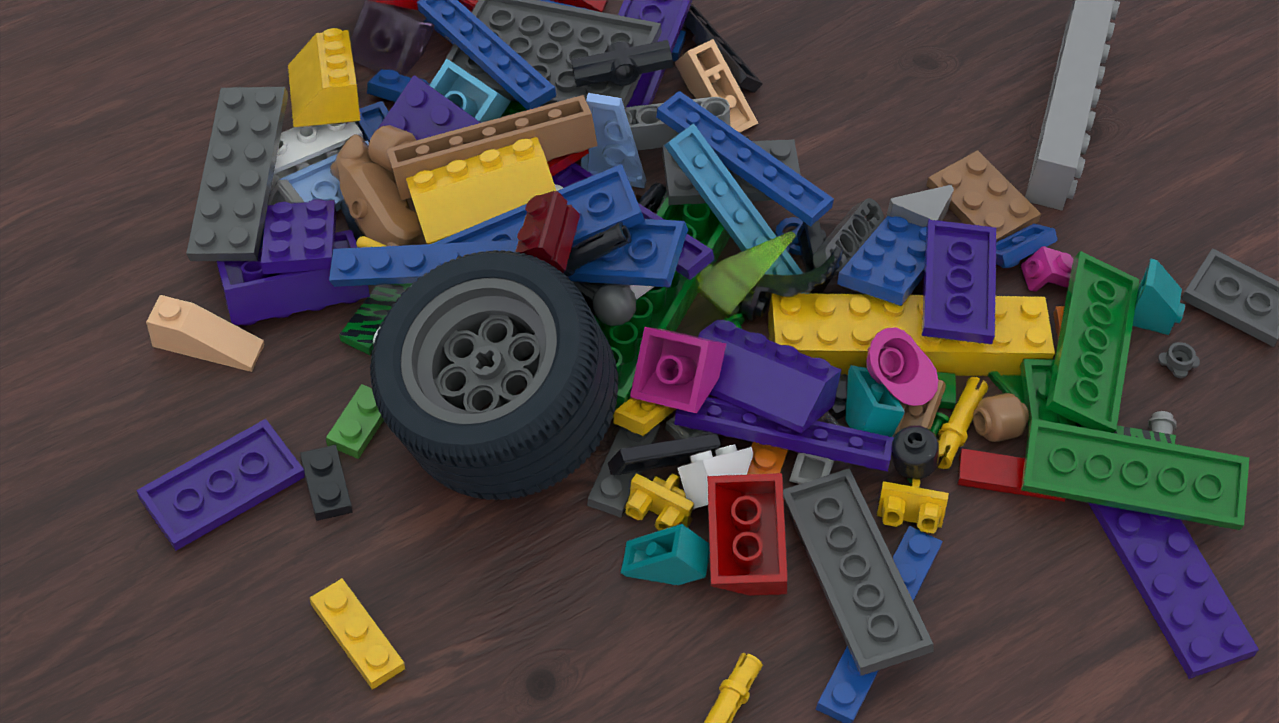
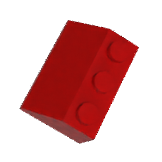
(747, 533)

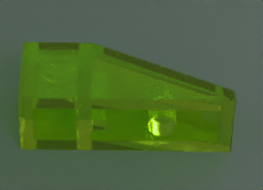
(736, 275)

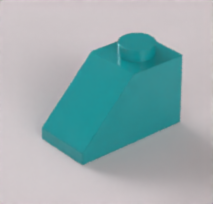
(1158, 300)
(870, 404)
(667, 556)

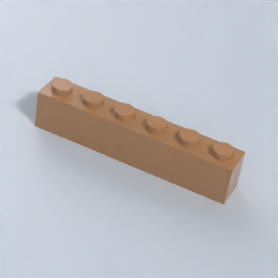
(559, 126)

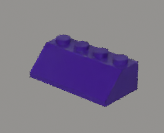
(261, 296)
(772, 377)

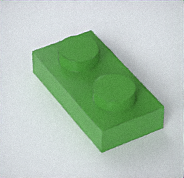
(356, 424)

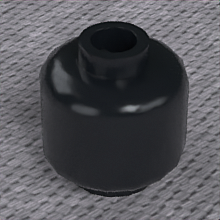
(915, 452)

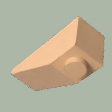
(710, 76)
(201, 334)

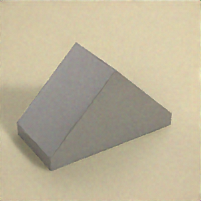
(922, 205)

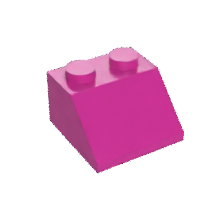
(676, 369)

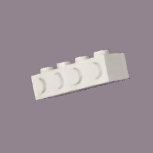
(310, 144)

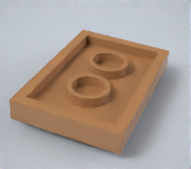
(985, 196)

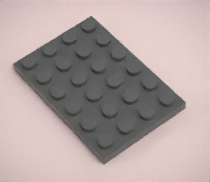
(551, 37)

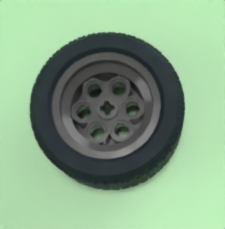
(474, 328)

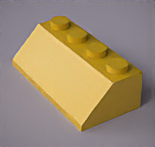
(324, 81)
(479, 188)

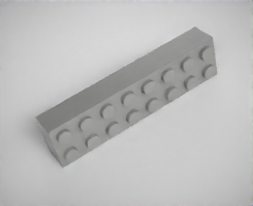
(1070, 101)

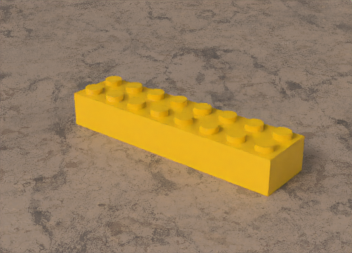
(844, 325)

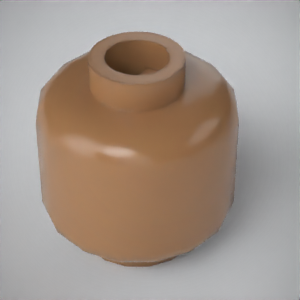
(384, 138)
(1000, 417)

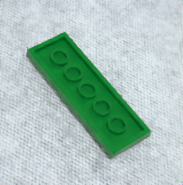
(1093, 344)
(1136, 474)

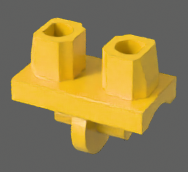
(661, 498)
(913, 505)

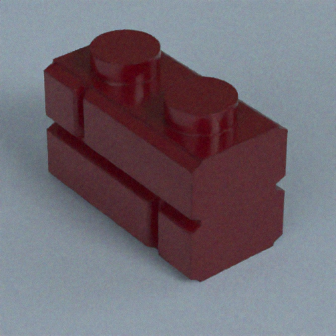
(548, 229)

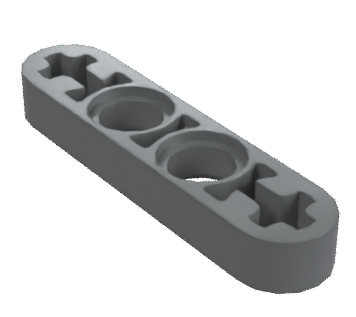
(847, 235)

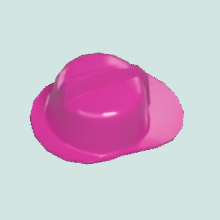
(902, 367)

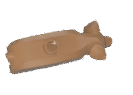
(374, 197)

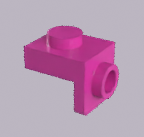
(1047, 266)

